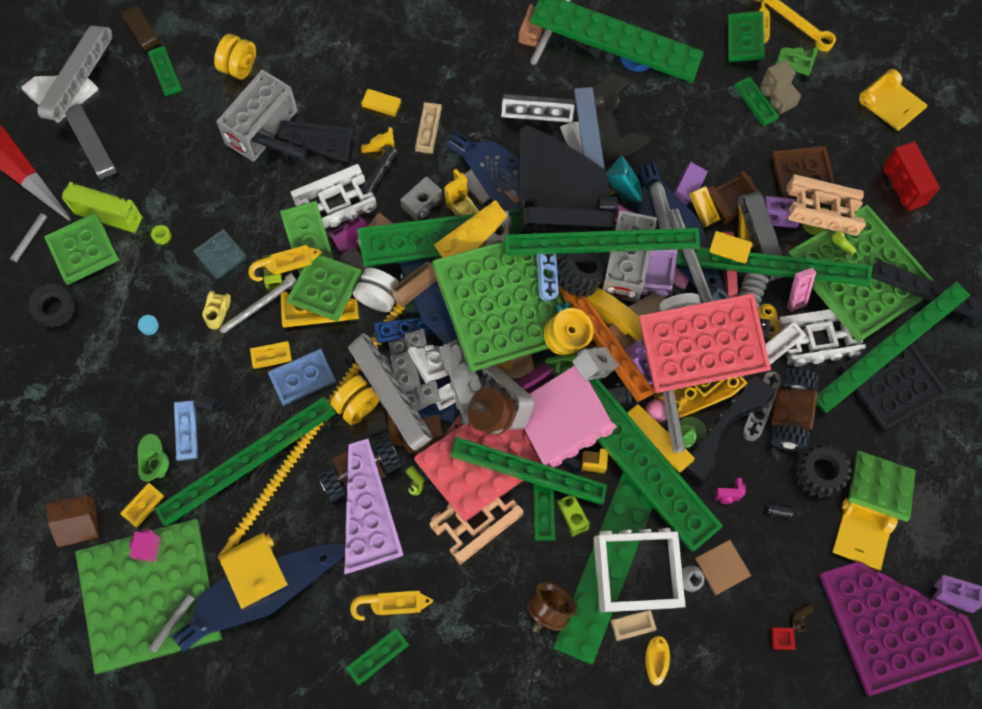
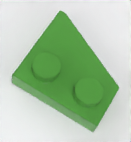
(799, 60)

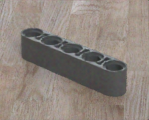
(90, 141)
(759, 226)

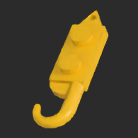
(285, 261)
(391, 603)

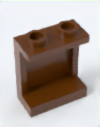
(727, 196)

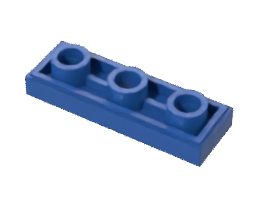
(392, 330)

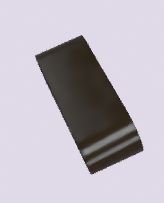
(140, 28)

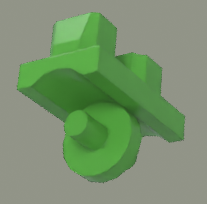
(560, 363)

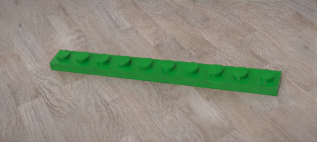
(602, 241)
(784, 266)
(891, 347)
(244, 461)

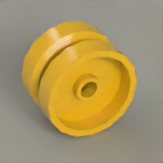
(235, 56)
(568, 331)
(355, 400)

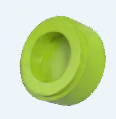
(160, 234)

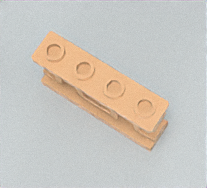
(829, 194)
(486, 531)

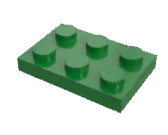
(746, 36)

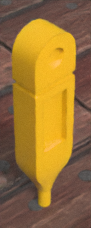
(766, 16)

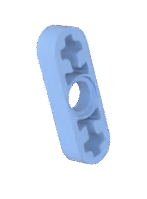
(543, 281)

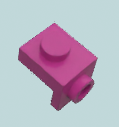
(728, 495)

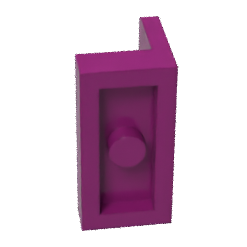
(346, 235)
(535, 378)

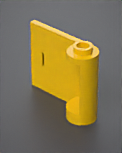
(892, 100)
(863, 531)
(252, 570)

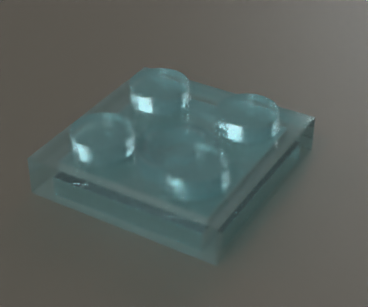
(220, 254)

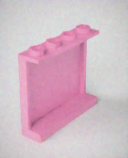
(566, 418)

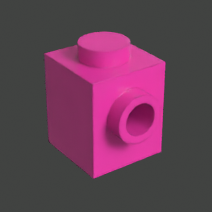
(144, 545)

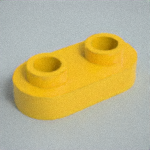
(772, 316)

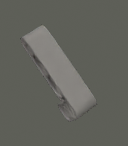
(524, 403)

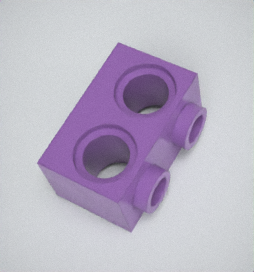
(779, 210)

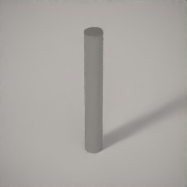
(28, 237)
(171, 623)

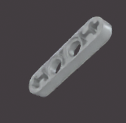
(758, 429)

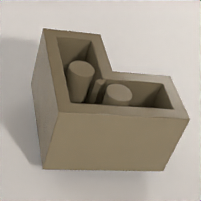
(778, 87)

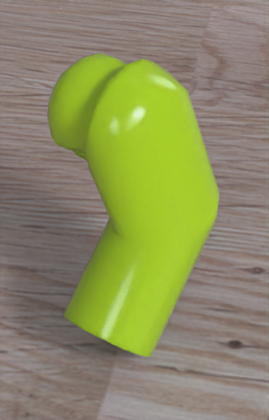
(840, 240)
(417, 481)

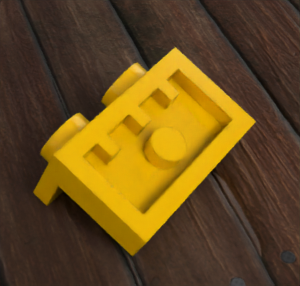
(456, 190)

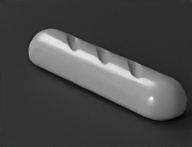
(661, 205)

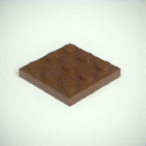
(803, 162)

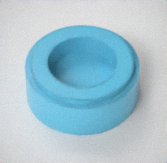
(148, 325)

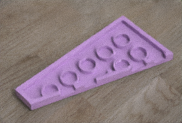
(369, 523)

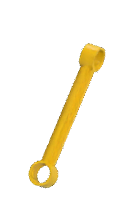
(803, 25)

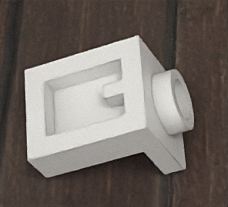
(447, 397)

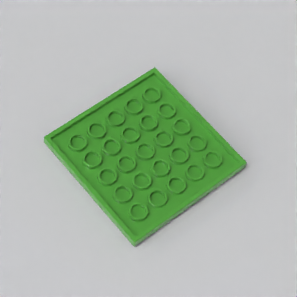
(495, 304)
(859, 306)
(134, 599)

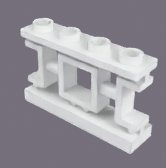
(334, 185)
(814, 322)

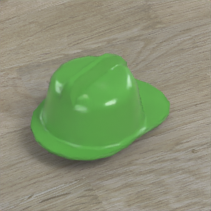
(692, 431)
(151, 459)

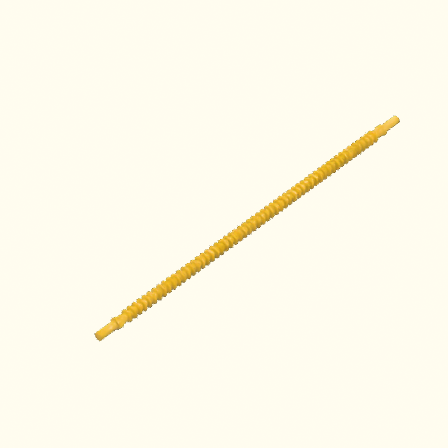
(235, 538)

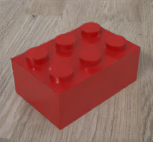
(911, 176)

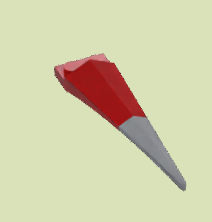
(19, 169)

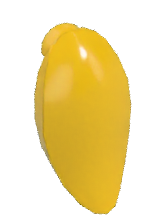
(657, 659)

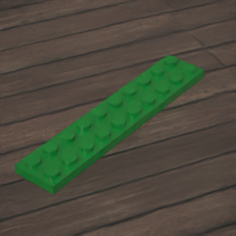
(618, 38)
(414, 239)
(655, 476)
(588, 625)

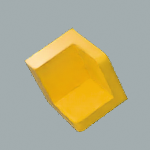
(594, 461)

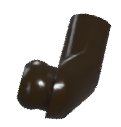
(799, 615)

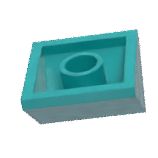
(624, 181)

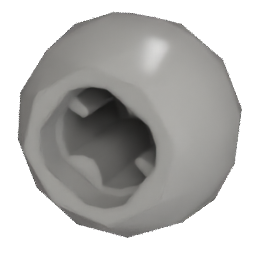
(692, 578)

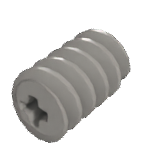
(754, 284)

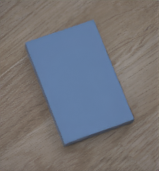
(302, 377)

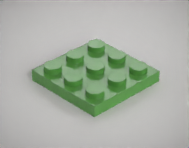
(81, 248)
(325, 287)
(882, 486)

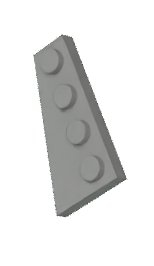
(462, 381)

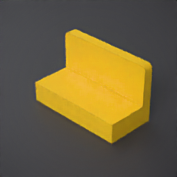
(730, 247)

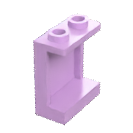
(660, 272)

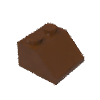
(73, 520)

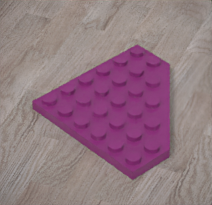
(896, 630)

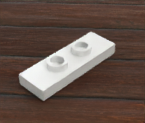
(784, 341)

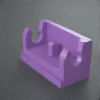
(690, 181)
(637, 353)
(958, 594)

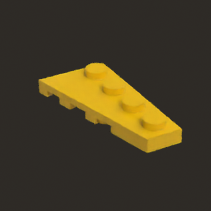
(473, 232)
(296, 316)

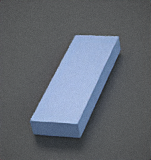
(185, 430)

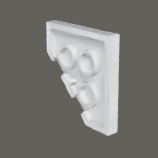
(39, 86)

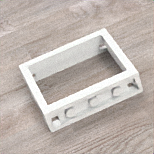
(603, 577)

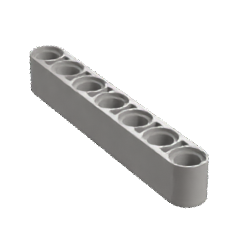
(74, 73)
(390, 392)

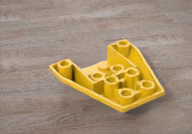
(701, 396)

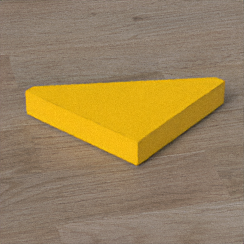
(379, 142)

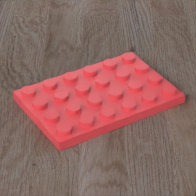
(704, 343)
(467, 485)

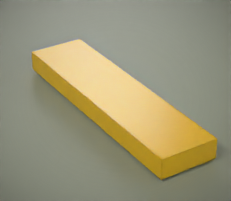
(660, 438)

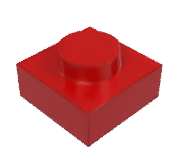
(782, 638)

